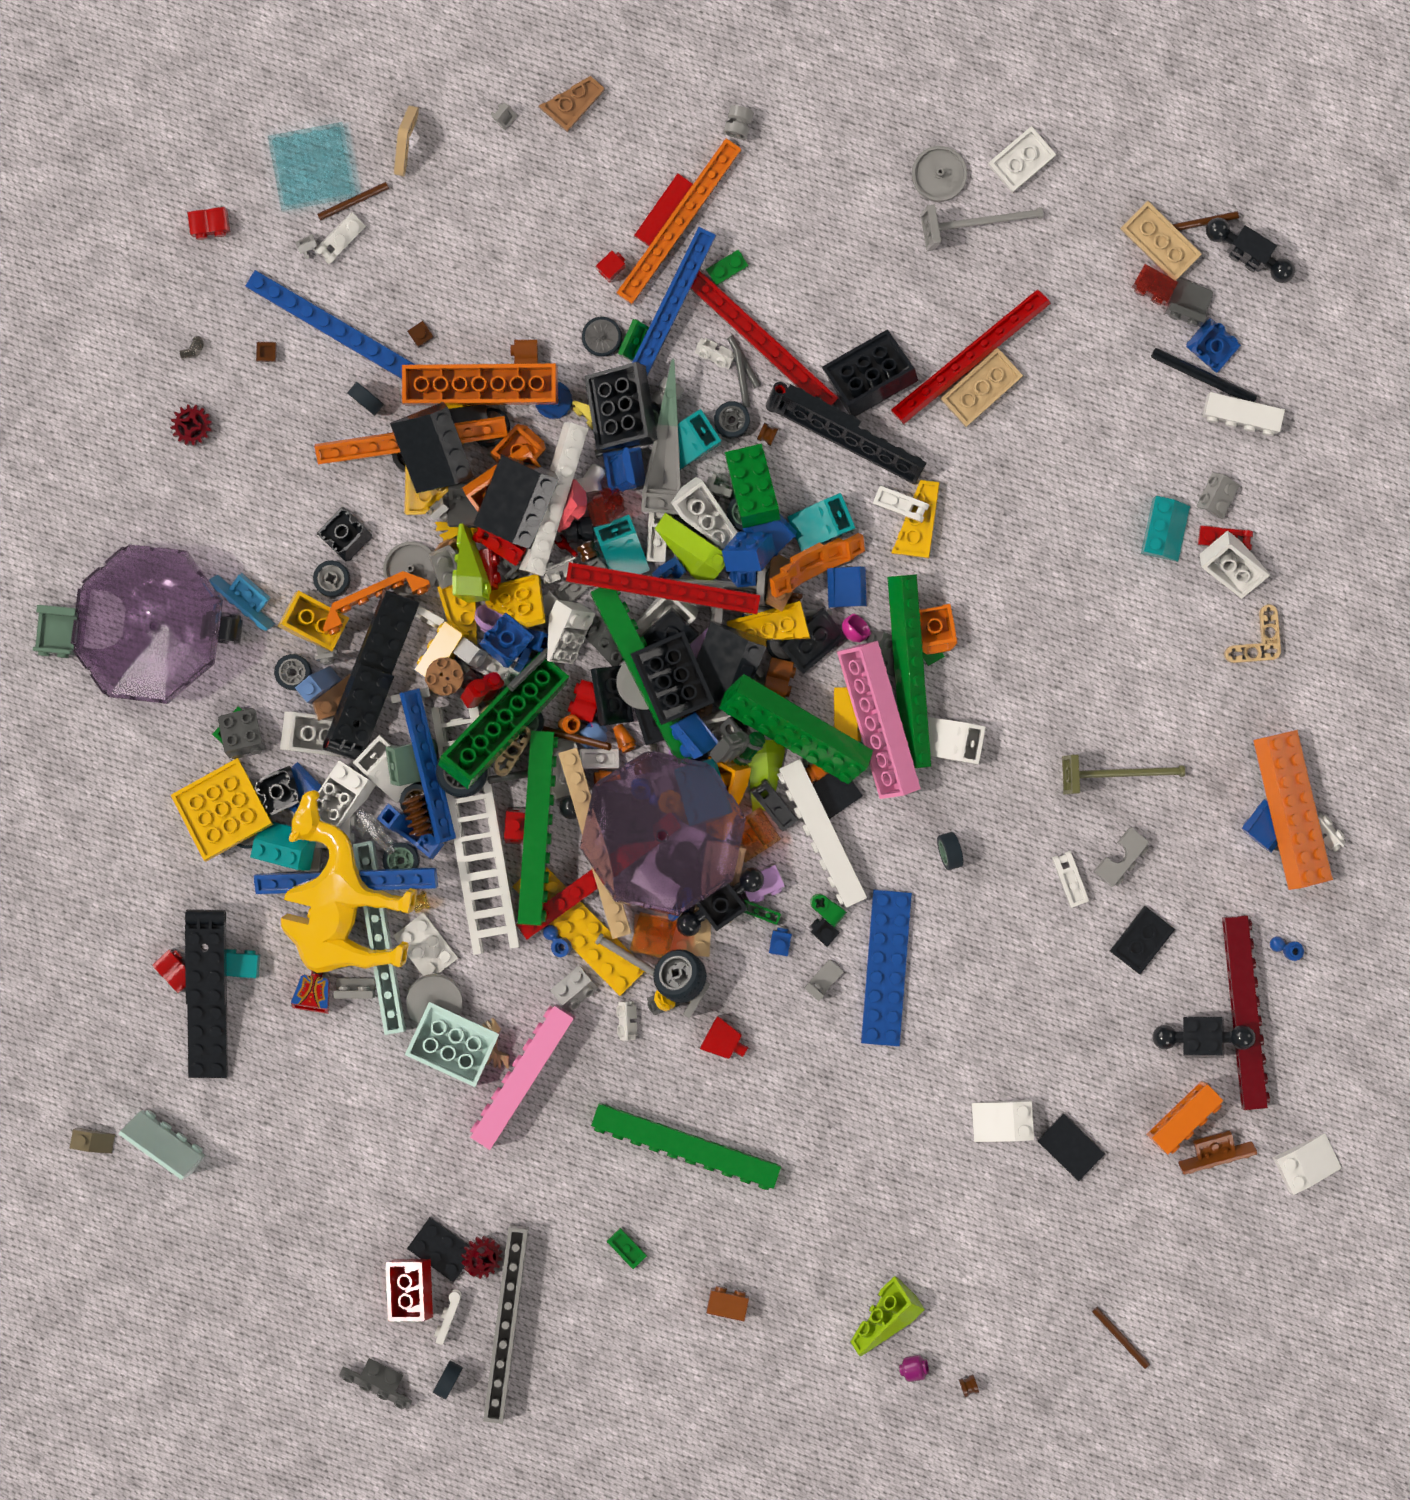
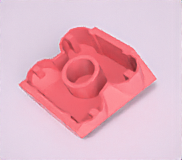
(575, 505)

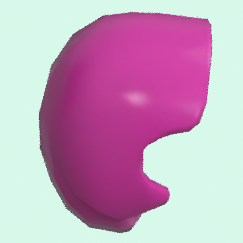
(855, 628)

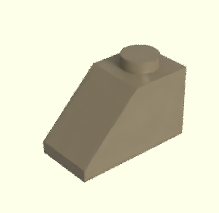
(91, 1141)

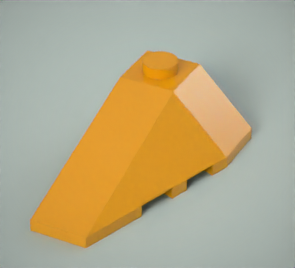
(735, 778)

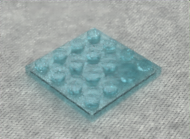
(312, 166)

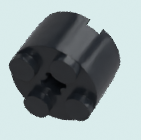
(230, 629)

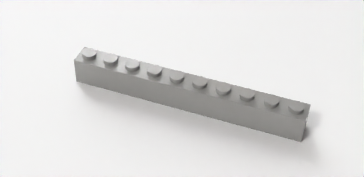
(506, 1324)

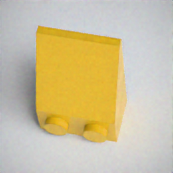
(306, 620)

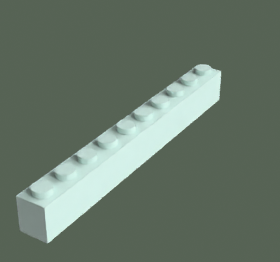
(380, 939)

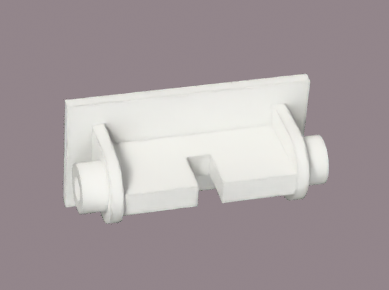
(706, 350)
(552, 571)
(1333, 837)
(625, 1029)

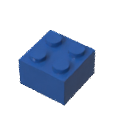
(749, 551)

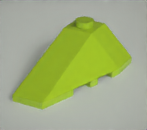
(696, 554)
(470, 578)
(765, 765)
(892, 1313)

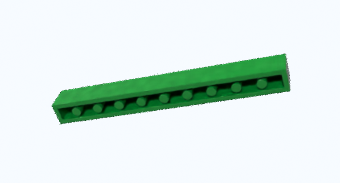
(628, 641)
(909, 666)
(537, 828)
(685, 1145)

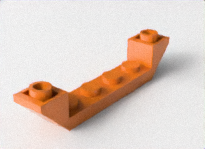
(416, 584)

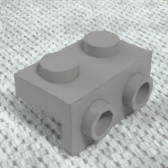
(1218, 495)
(574, 989)

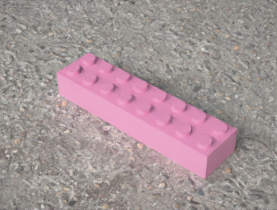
(878, 719)
(522, 1077)

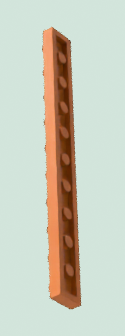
(678, 221)
(387, 444)

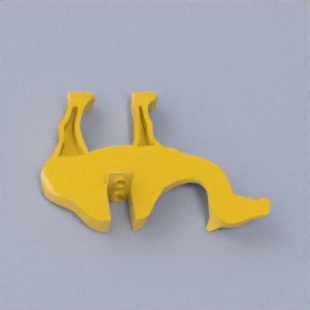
(335, 901)

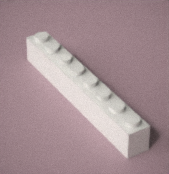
(564, 465)
(822, 833)

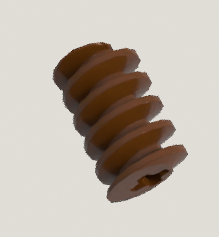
(417, 815)

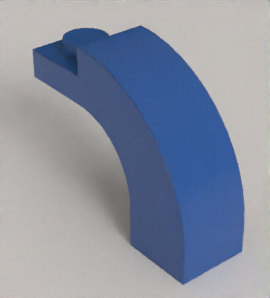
(395, 820)

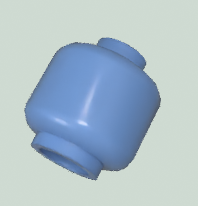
(594, 731)

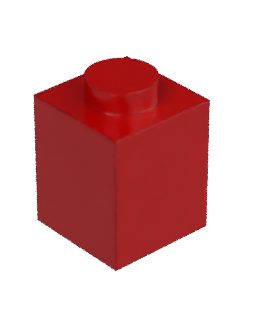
(611, 265)

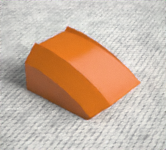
(517, 438)
(937, 629)

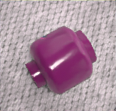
(914, 1368)

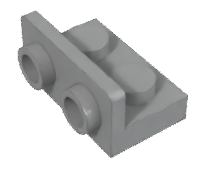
(443, 565)
(355, 988)

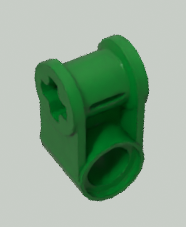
(829, 911)

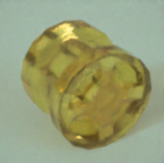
(421, 902)

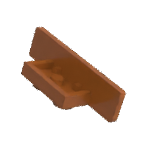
(1216, 1151)

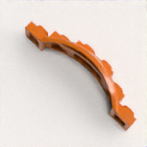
(814, 562)

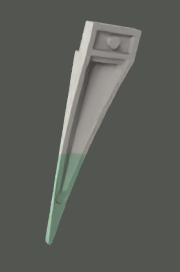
(663, 470)

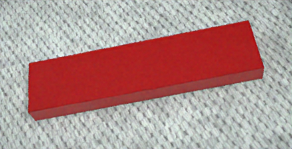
(663, 209)

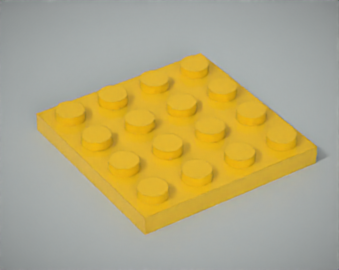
(221, 809)

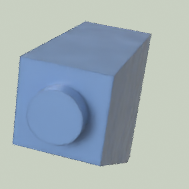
(317, 684)

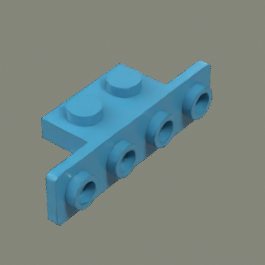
(245, 597)

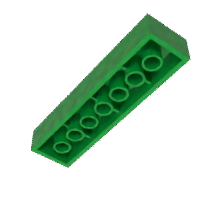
(501, 723)
(796, 729)

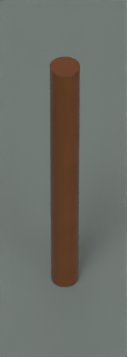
(352, 201)
(1204, 221)
(579, 739)
(1121, 1338)

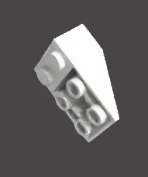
(567, 630)
(955, 740)
(375, 766)
(342, 794)

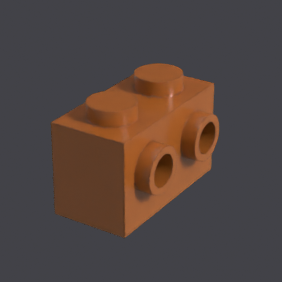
(727, 1303)

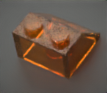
(758, 834)
(653, 935)

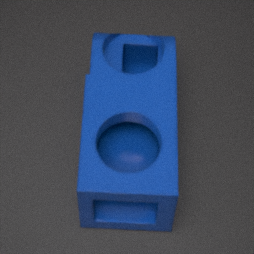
(743, 578)

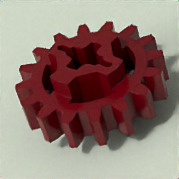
(189, 433)
(485, 1248)

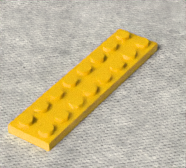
(582, 930)

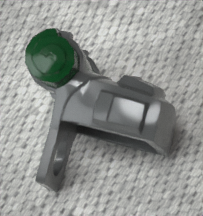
(737, 746)

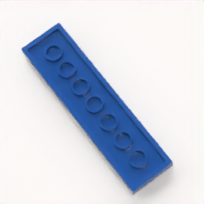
(886, 968)

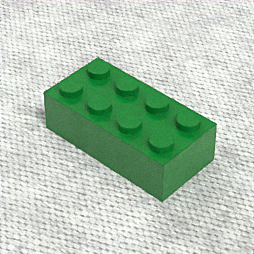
(752, 485)

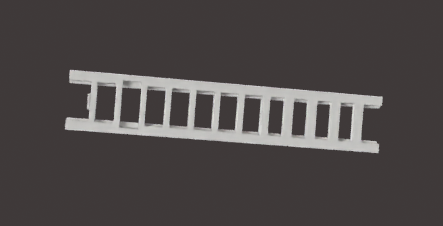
(461, 852)

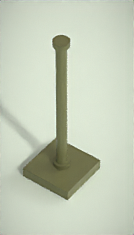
(1072, 775)

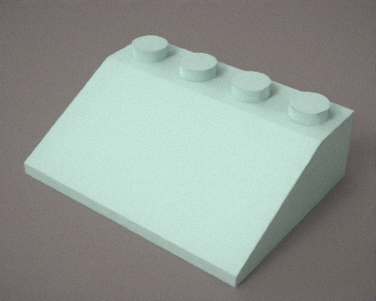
(452, 1044)
(162, 1144)

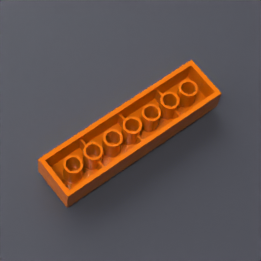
(480, 384)
(1293, 810)

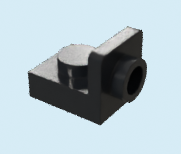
(824, 931)

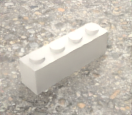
(1243, 413)

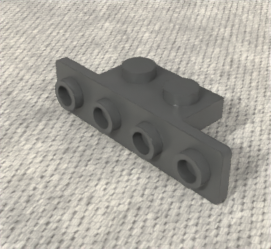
(378, 1380)

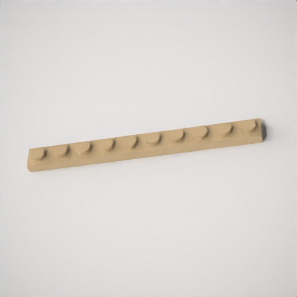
(581, 798)

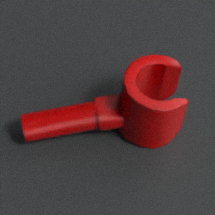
(564, 545)

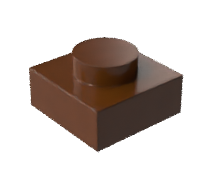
(420, 334)
(266, 351)

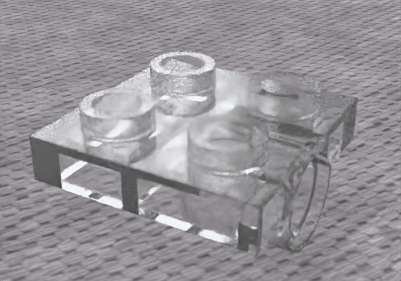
(370, 828)

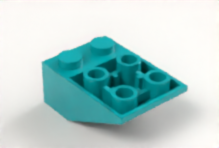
(696, 438)
(821, 522)
(621, 546)

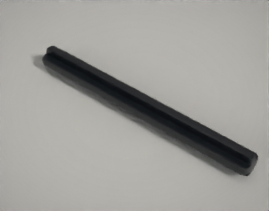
(1203, 375)

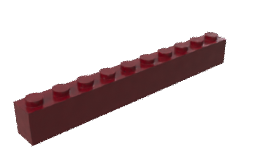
(1245, 1011)

